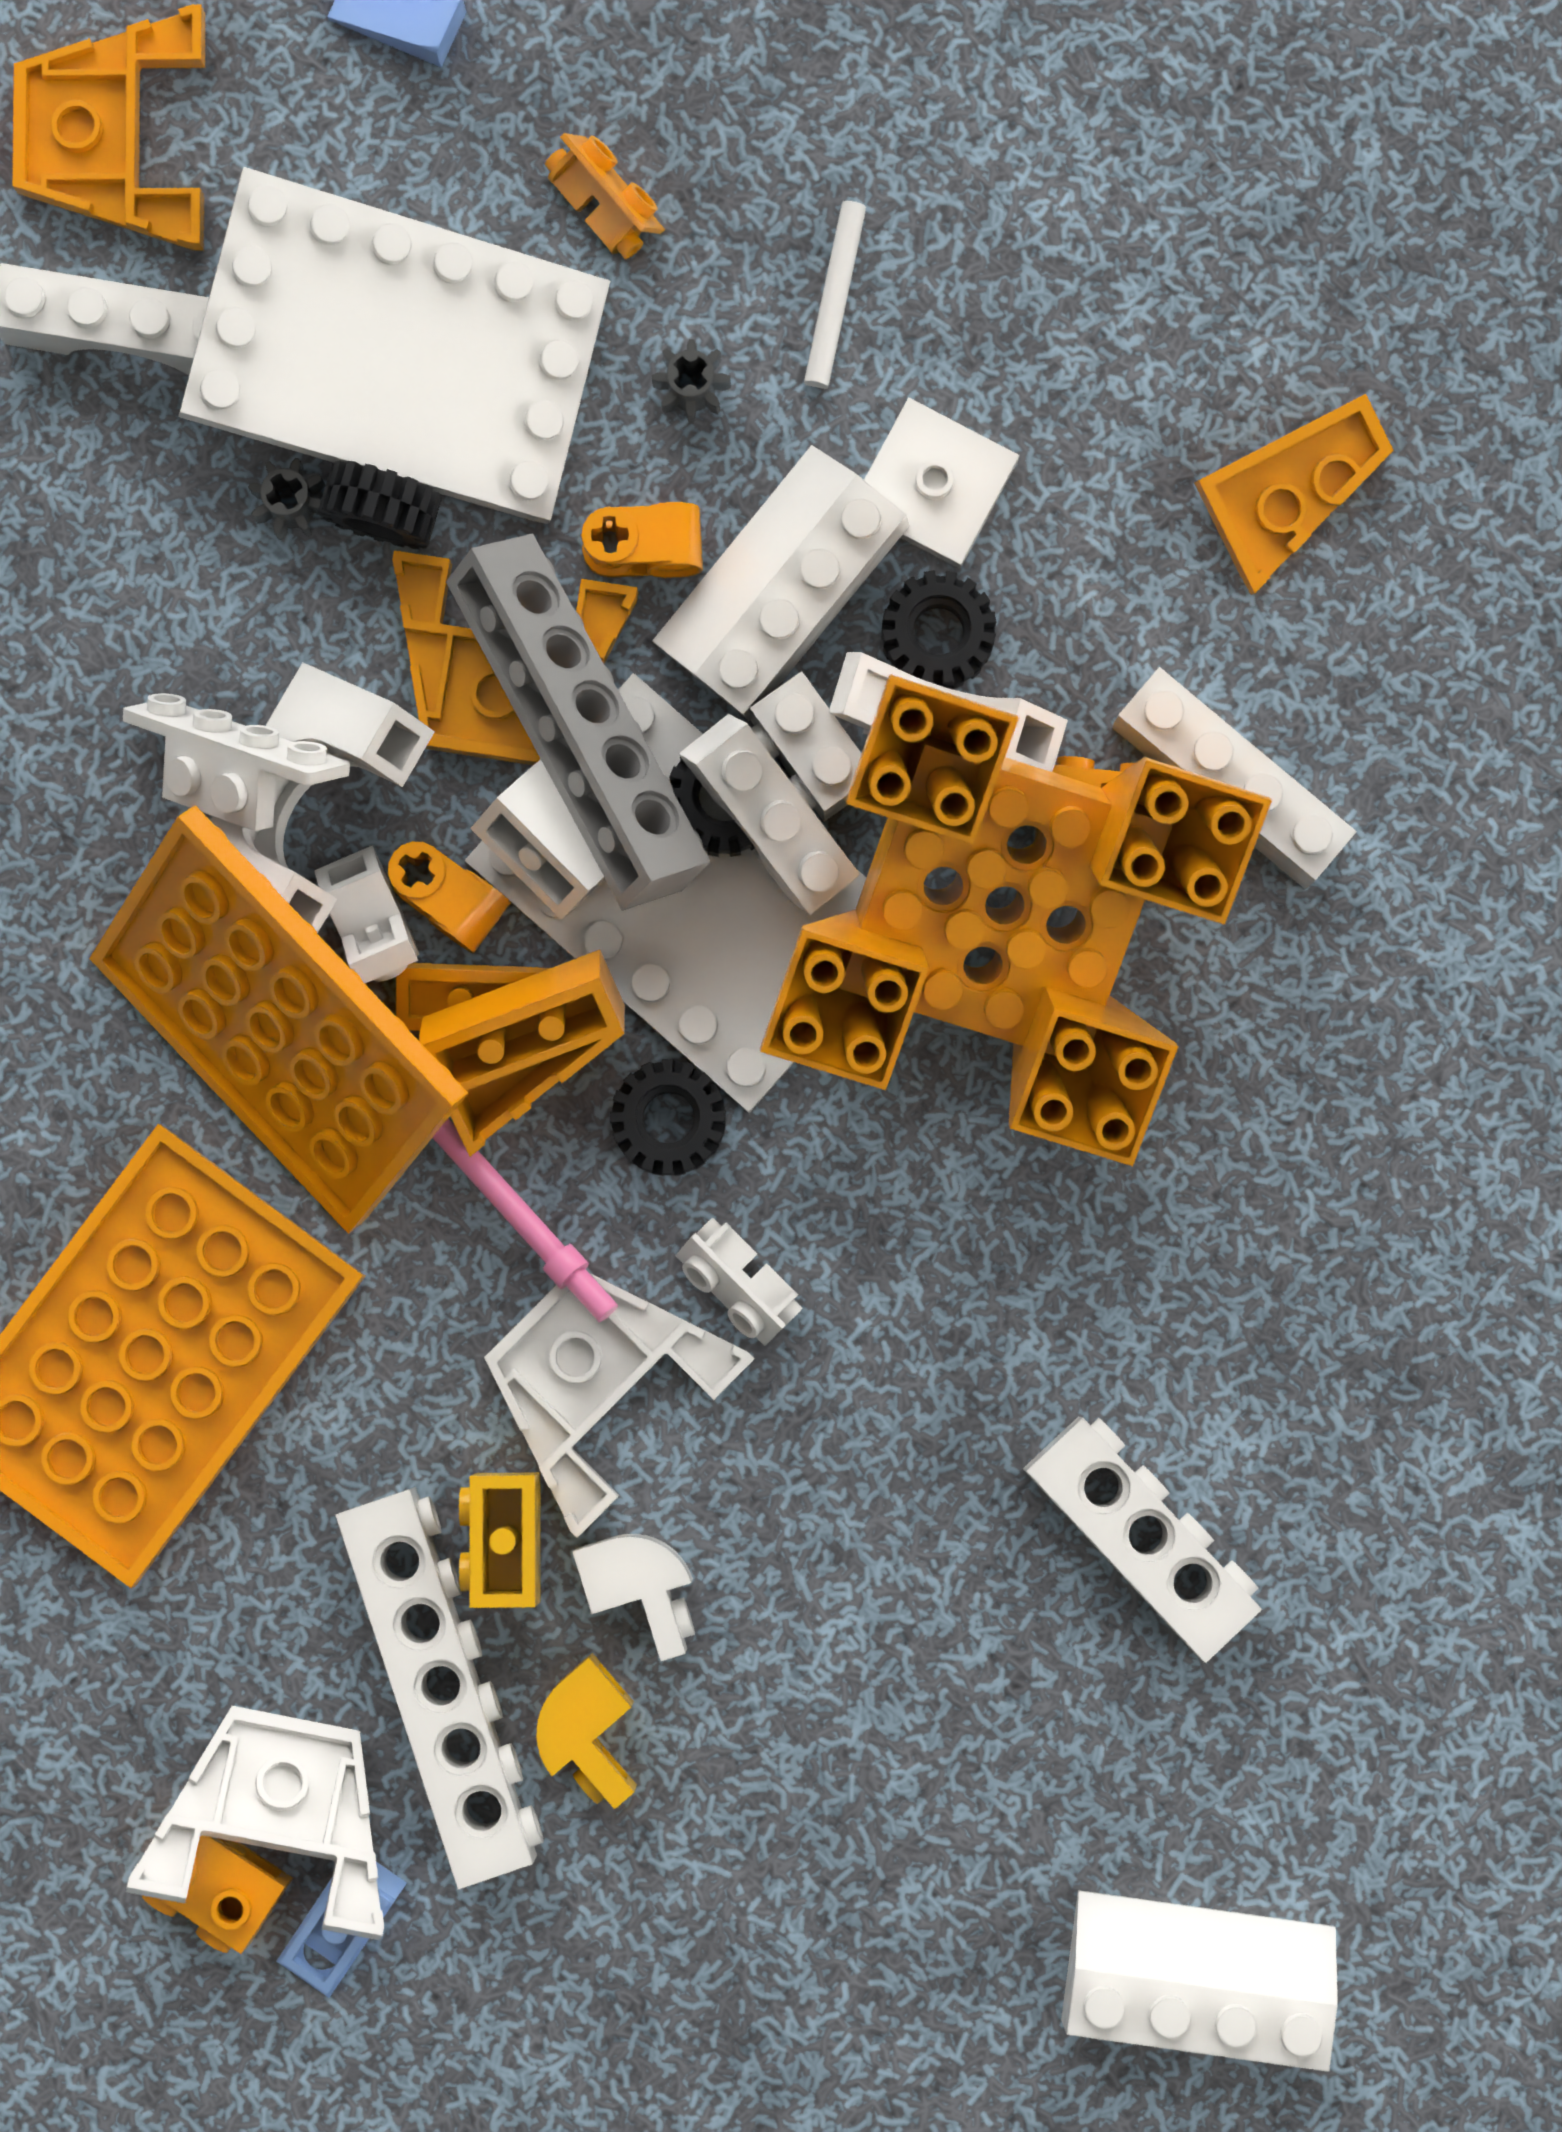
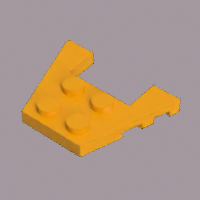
(82, 128)
(451, 674)

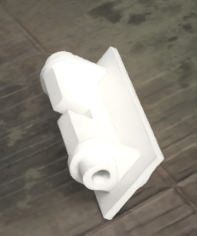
(756, 1304)

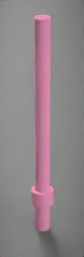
(563, 1263)

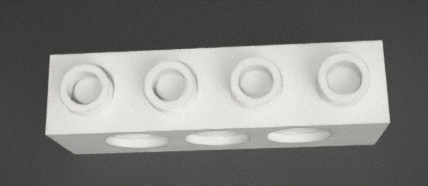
(1201, 1622)

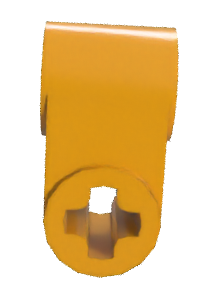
(651, 540)
(455, 899)

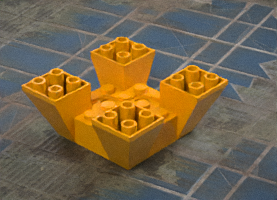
(951, 799)

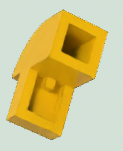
(571, 1721)

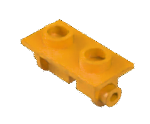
(589, 173)

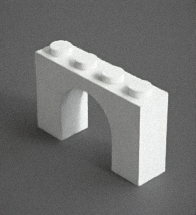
(353, 727)

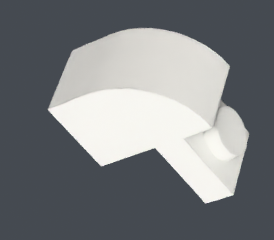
(368, 916)
(635, 1569)

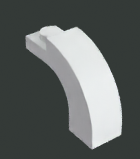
(863, 682)

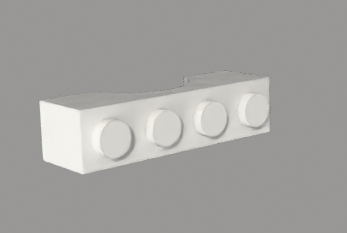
(82, 313)
(1184, 733)

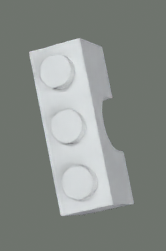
(770, 812)

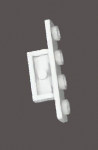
(228, 765)

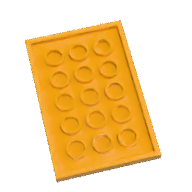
(275, 1021)
(156, 1351)

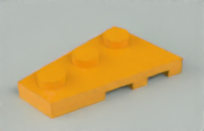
(1290, 486)

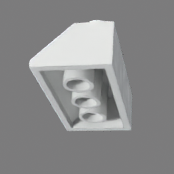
(782, 580)
(1202, 1981)

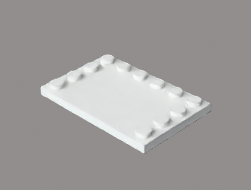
(394, 346)
(696, 961)

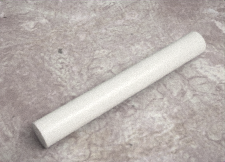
(835, 294)

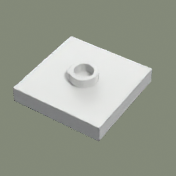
(940, 479)

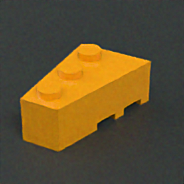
(523, 1040)

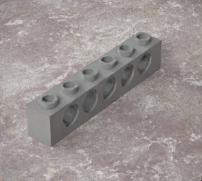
(577, 721)

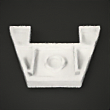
(569, 1370)
(279, 1789)

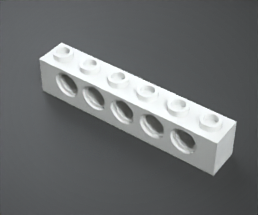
(473, 1848)

